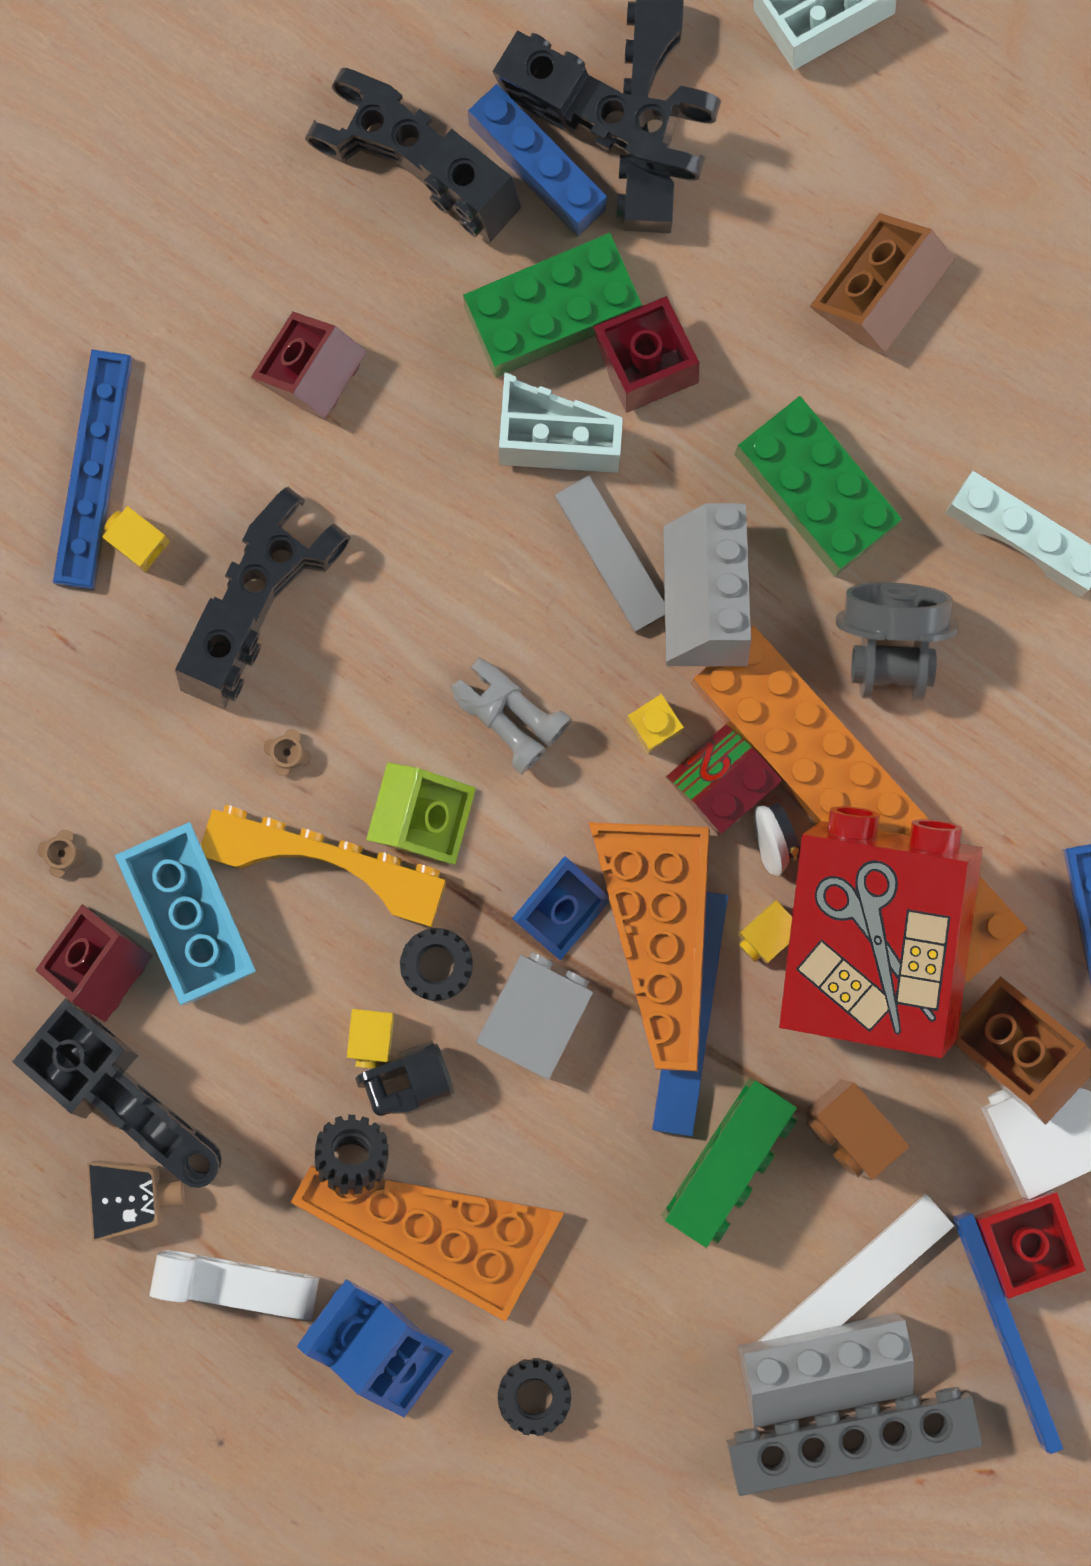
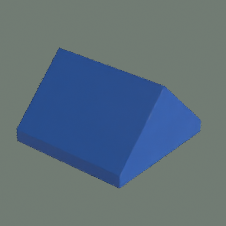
(561, 908)

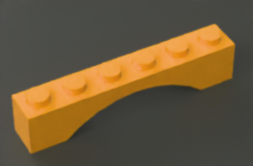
(243, 842)

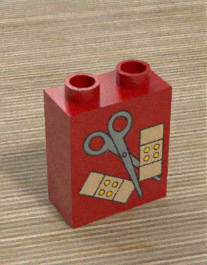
(881, 933)

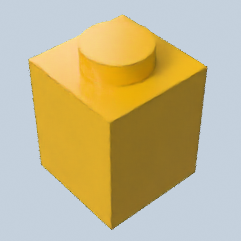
(135, 538)
(654, 723)
(766, 933)
(370, 1037)

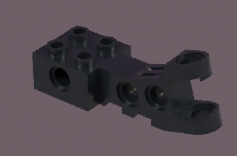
(568, 97)
(448, 166)
(233, 623)
(86, 1068)

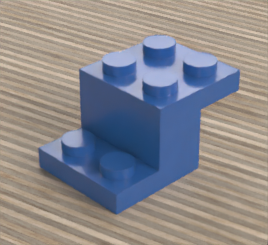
(374, 1348)

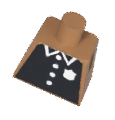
(128, 1197)

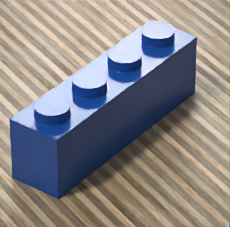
(537, 160)

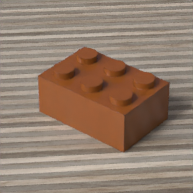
(1023, 1050)
(856, 1129)

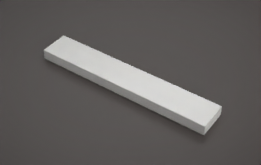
(867, 1271)

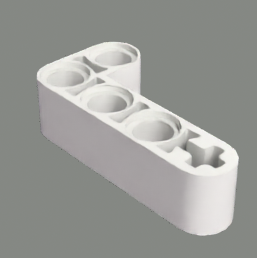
(233, 1284)

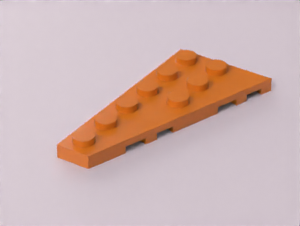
(659, 907)
(455, 1239)

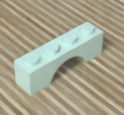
(1002, 516)

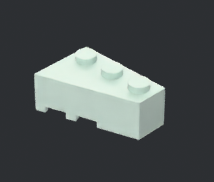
(815, 26)
(556, 432)

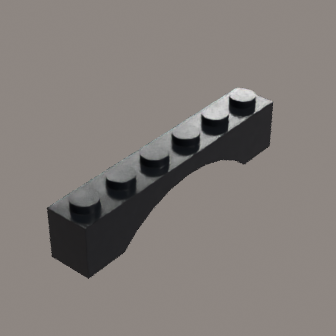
(657, 32)

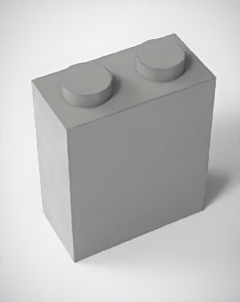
(535, 1015)

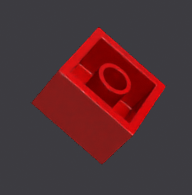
(1030, 1243)

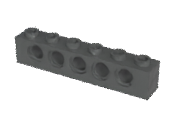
(957, 1434)

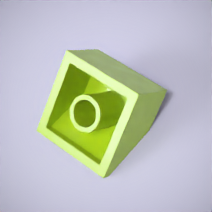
(421, 813)

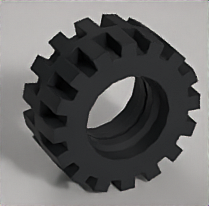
(411, 958)
(356, 1133)
(527, 1422)

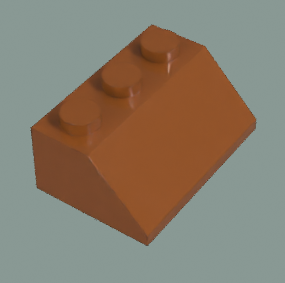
(883, 281)

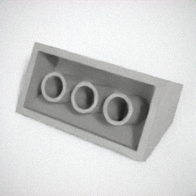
(707, 587)
(827, 1369)

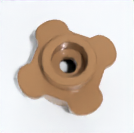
(291, 741)
(50, 849)

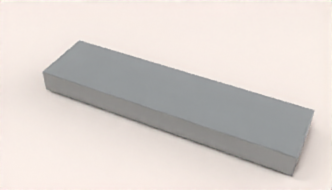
(611, 553)

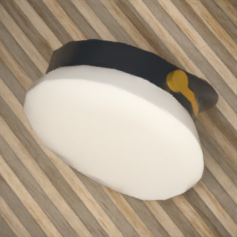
(775, 838)

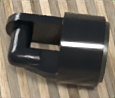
(426, 1076)

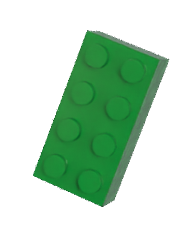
(550, 304)
(817, 486)
(729, 1162)

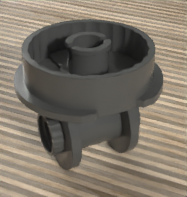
(899, 614)

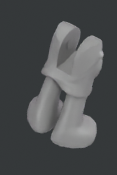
(491, 705)

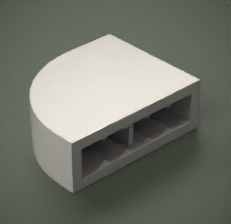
(1040, 1153)

